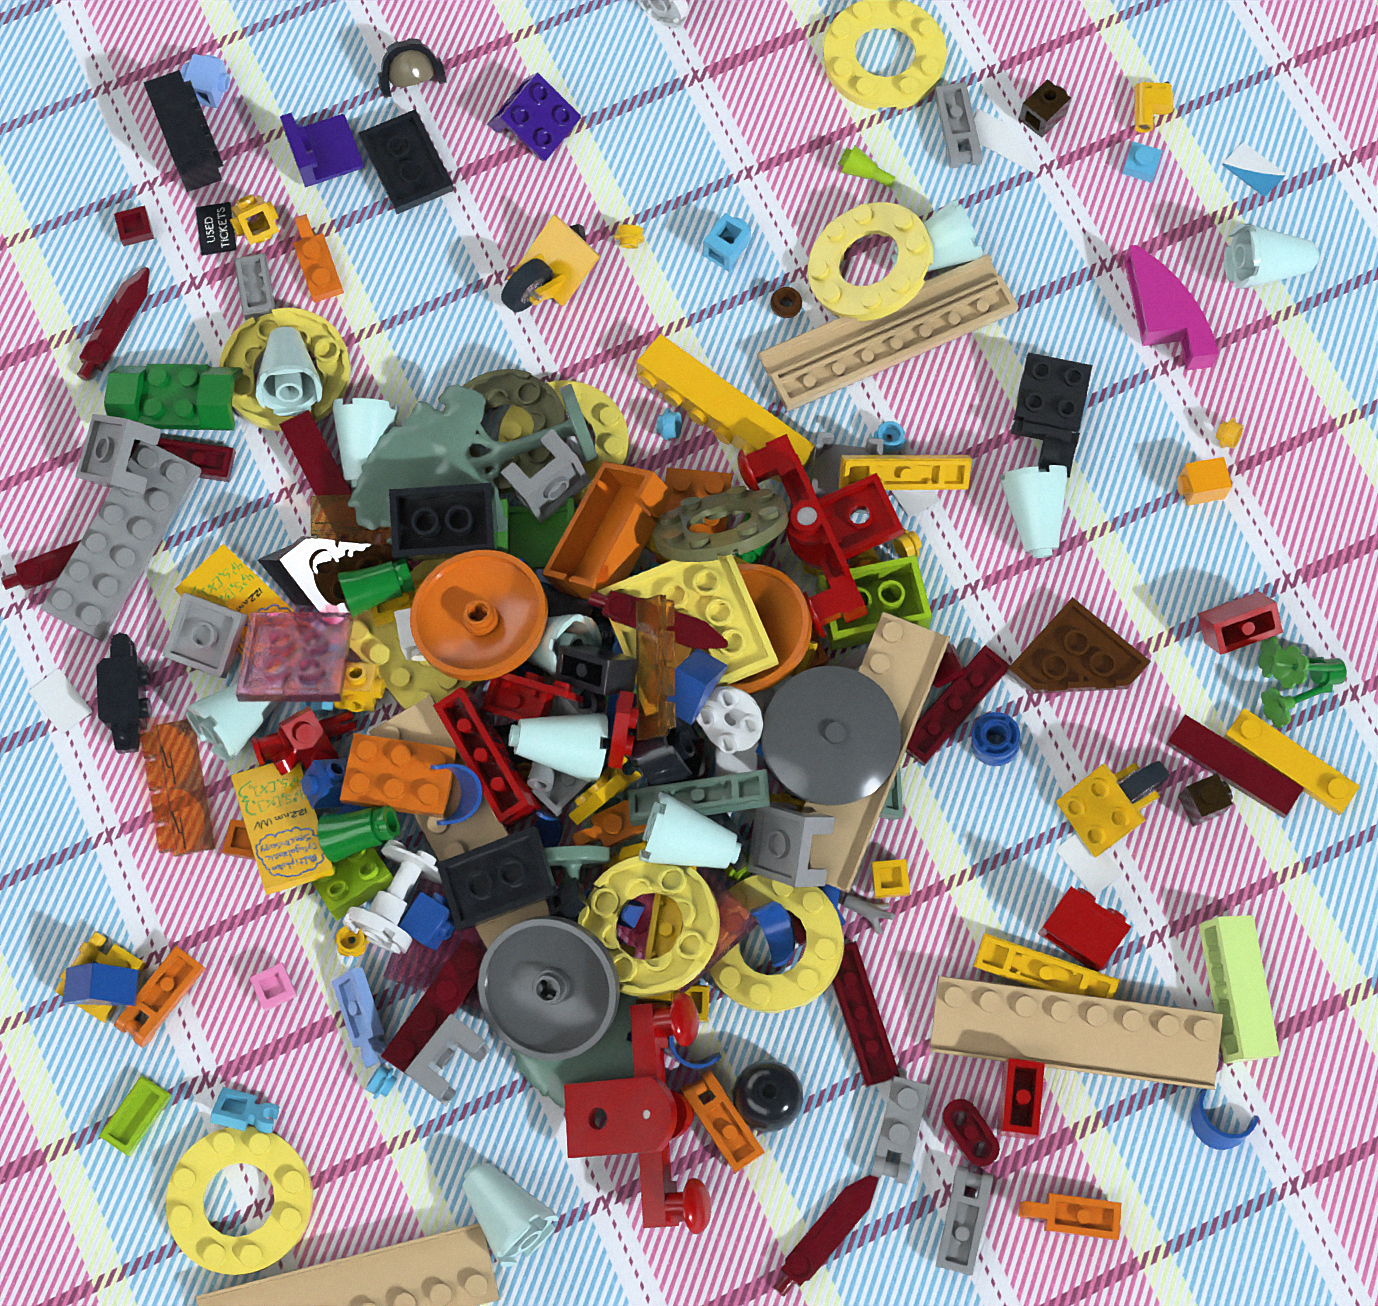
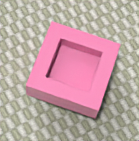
(273, 986)

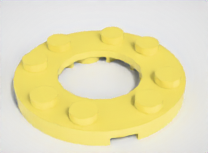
(879, 91)
(892, 291)
(319, 337)
(598, 412)
(692, 948)
(813, 971)
(281, 1230)

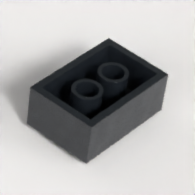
(185, 130)
(442, 521)

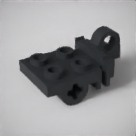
(1052, 407)

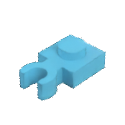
(239, 1109)

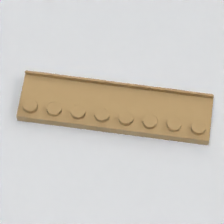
(855, 349)
(903, 664)
(423, 725)
(1076, 1032)
(426, 1271)

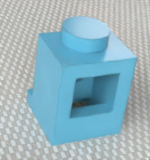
(716, 242)

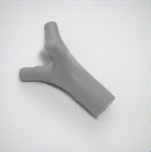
(869, 911)

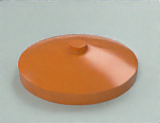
(479, 615)
(784, 618)

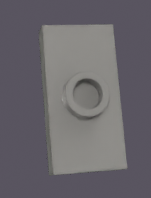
(254, 285)

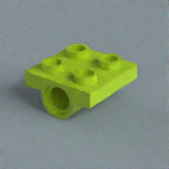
(354, 882)

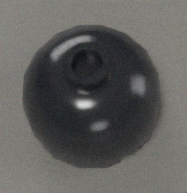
(768, 1096)

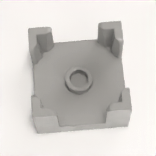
(109, 449)
(828, 461)
(552, 484)
(783, 844)
(439, 1053)

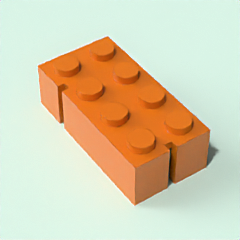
(607, 530)

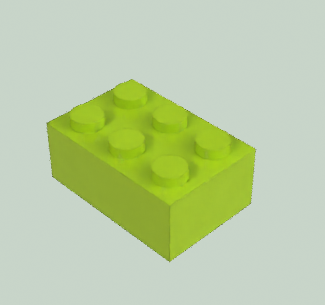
(884, 587)

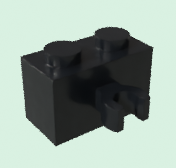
(596, 672)

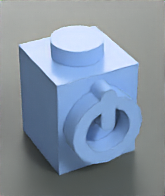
(207, 78)

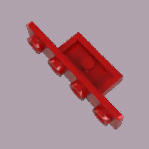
(524, 697)

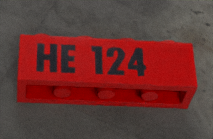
(486, 756)

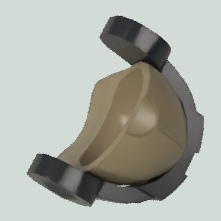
(409, 64)

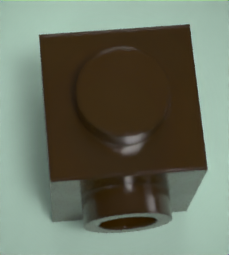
(1045, 108)
(1206, 799)

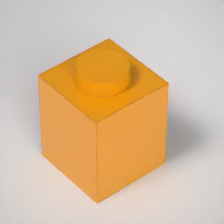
(1204, 481)

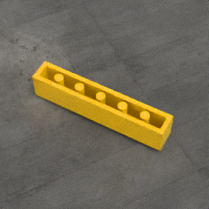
(714, 401)

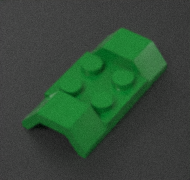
(173, 395)

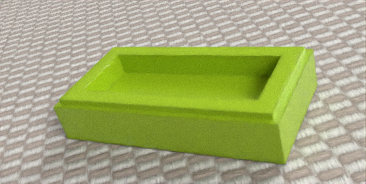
(135, 1116)

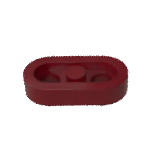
(971, 1132)

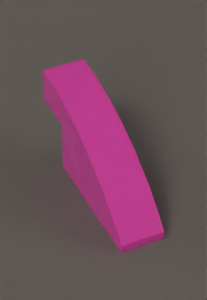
(1168, 310)

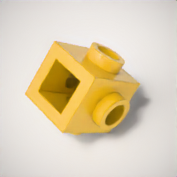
(262, 226)
(361, 687)

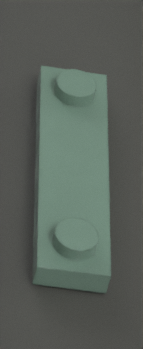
(704, 795)

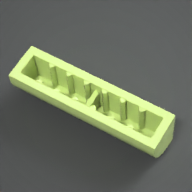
(1239, 988)

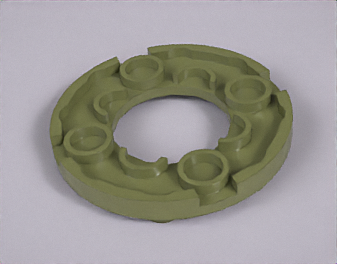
(533, 395)
(767, 522)

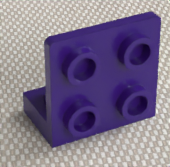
(536, 116)
(322, 148)

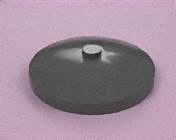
(831, 735)
(549, 988)

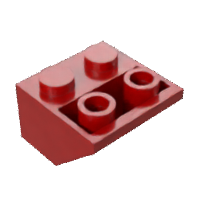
(1085, 928)

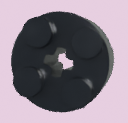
(669, 757)

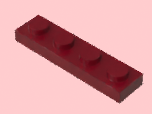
(440, 1000)

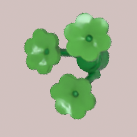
(1291, 669)

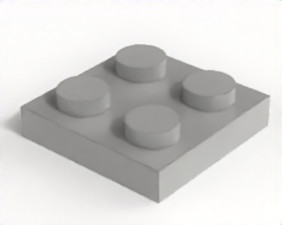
(205, 635)

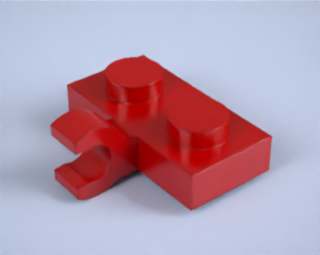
(625, 718)
(307, 742)

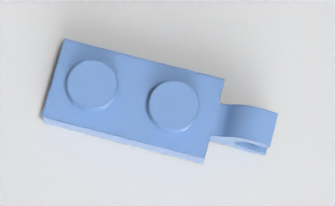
(360, 1015)

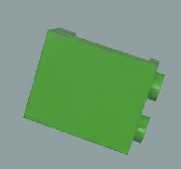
(529, 538)

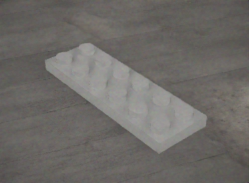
(121, 542)

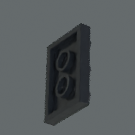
(406, 161)
(497, 878)

